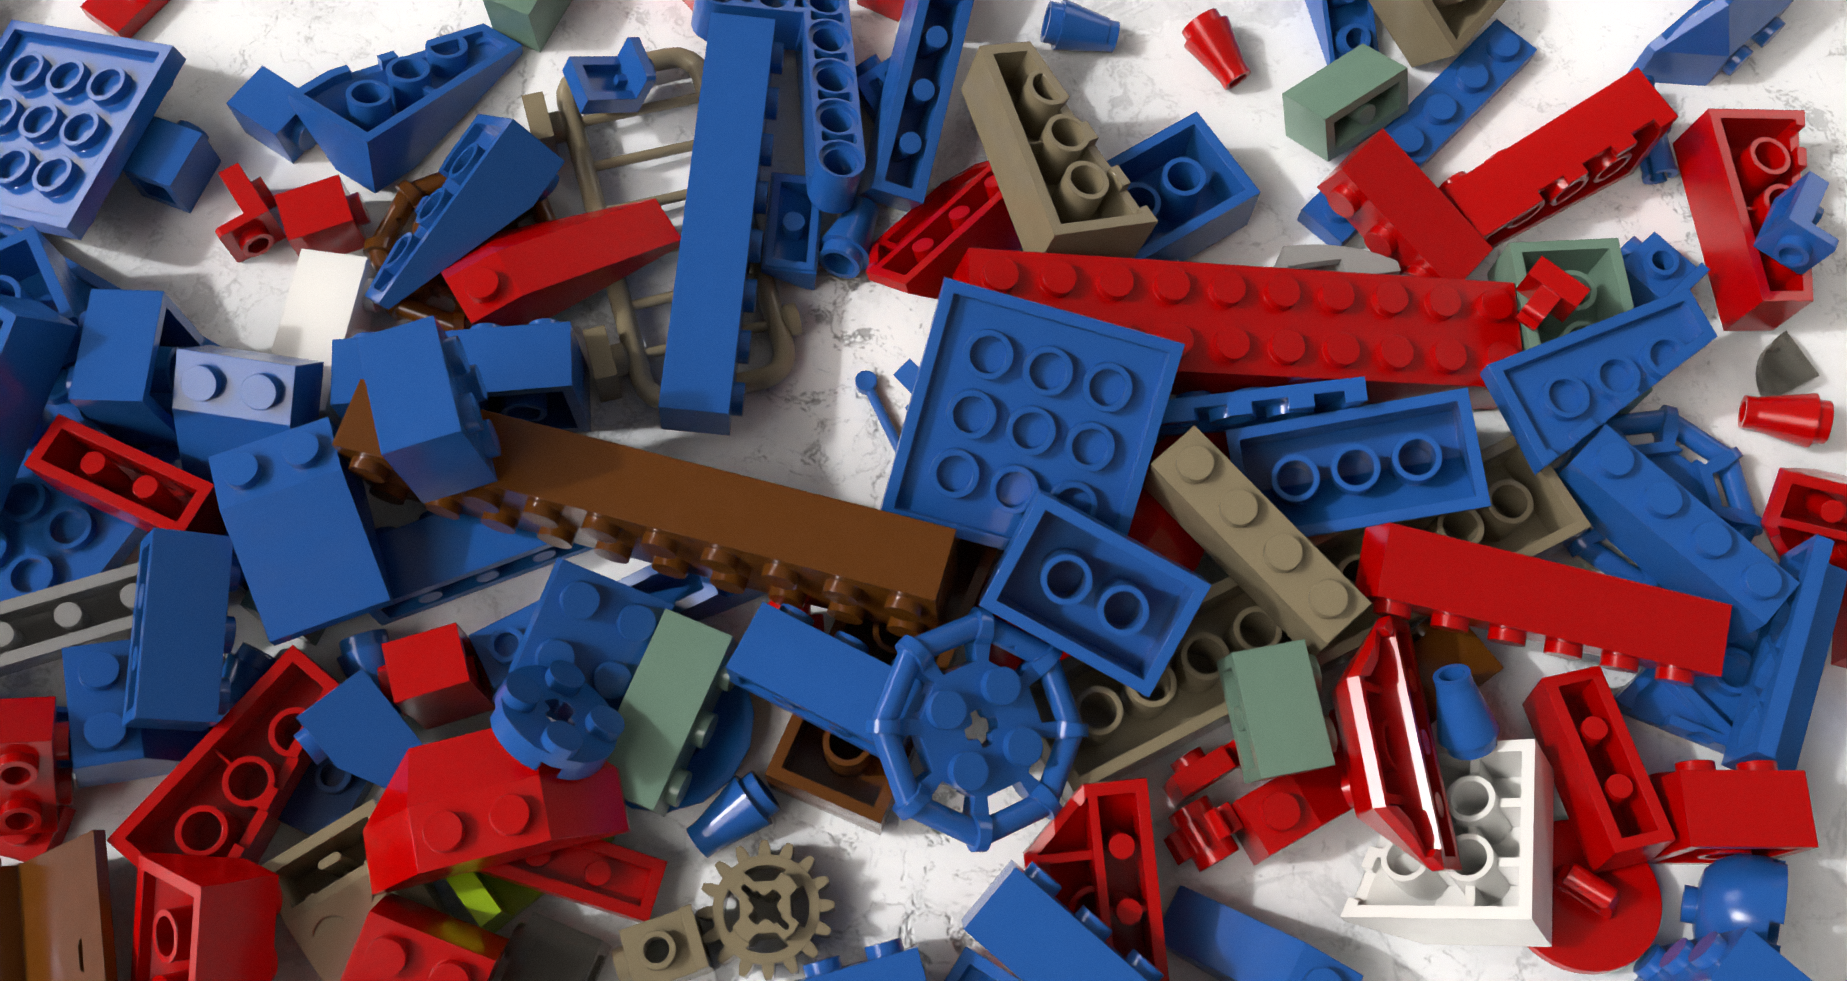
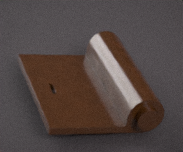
(58, 915)

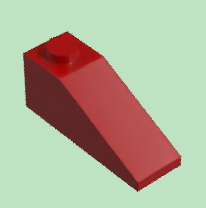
(1290, 809)

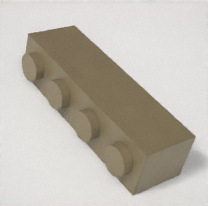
(1253, 541)

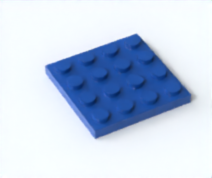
(72, 119)
(1025, 403)

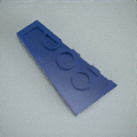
(1584, 378)
(1259, 405)

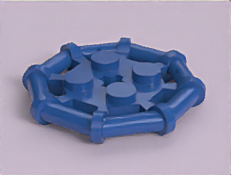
(1695, 477)
(945, 713)

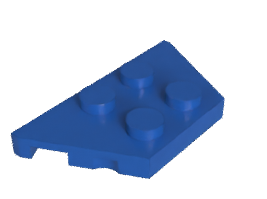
(1694, 712)

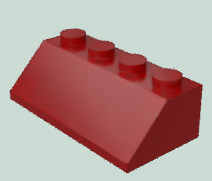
(204, 919)

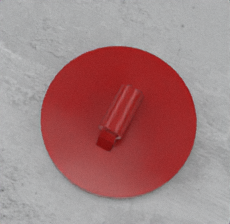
(1598, 917)

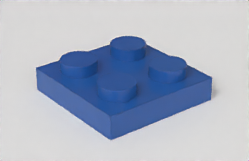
(592, 625)

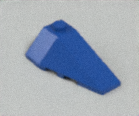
(394, 113)

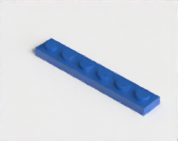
(1438, 114)

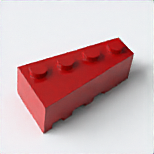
(1731, 174)

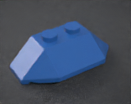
(1711, 40)

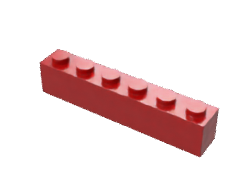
(1542, 602)

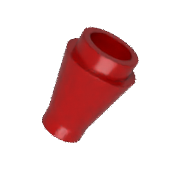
(1215, 46)
(1791, 418)

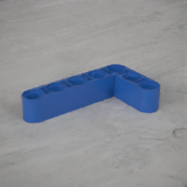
(826, 85)

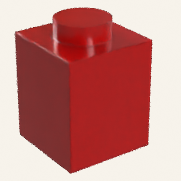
(323, 217)

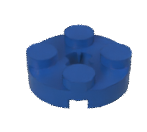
(583, 727)

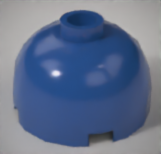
(1737, 895)

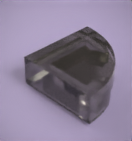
(1783, 368)

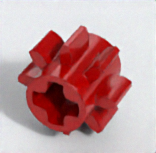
(1203, 833)

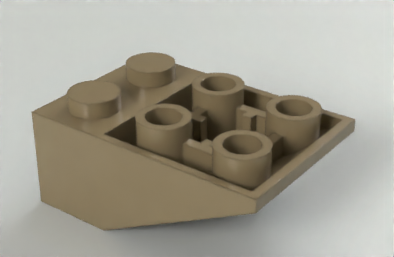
(331, 892)

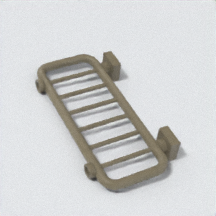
(630, 355)

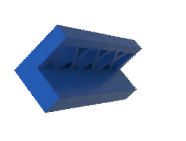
(1788, 661)

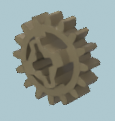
(748, 934)

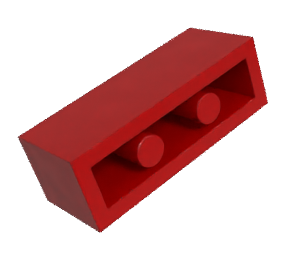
(1403, 212)
(124, 480)
(1597, 770)

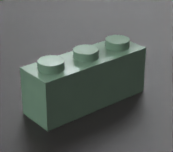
(670, 710)

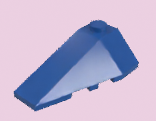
(490, 181)

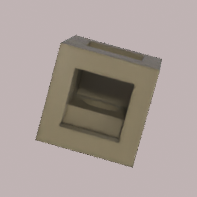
(687, 950)

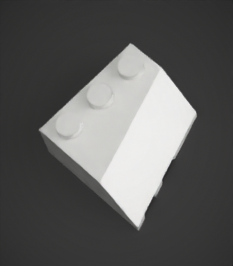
(1506, 855)

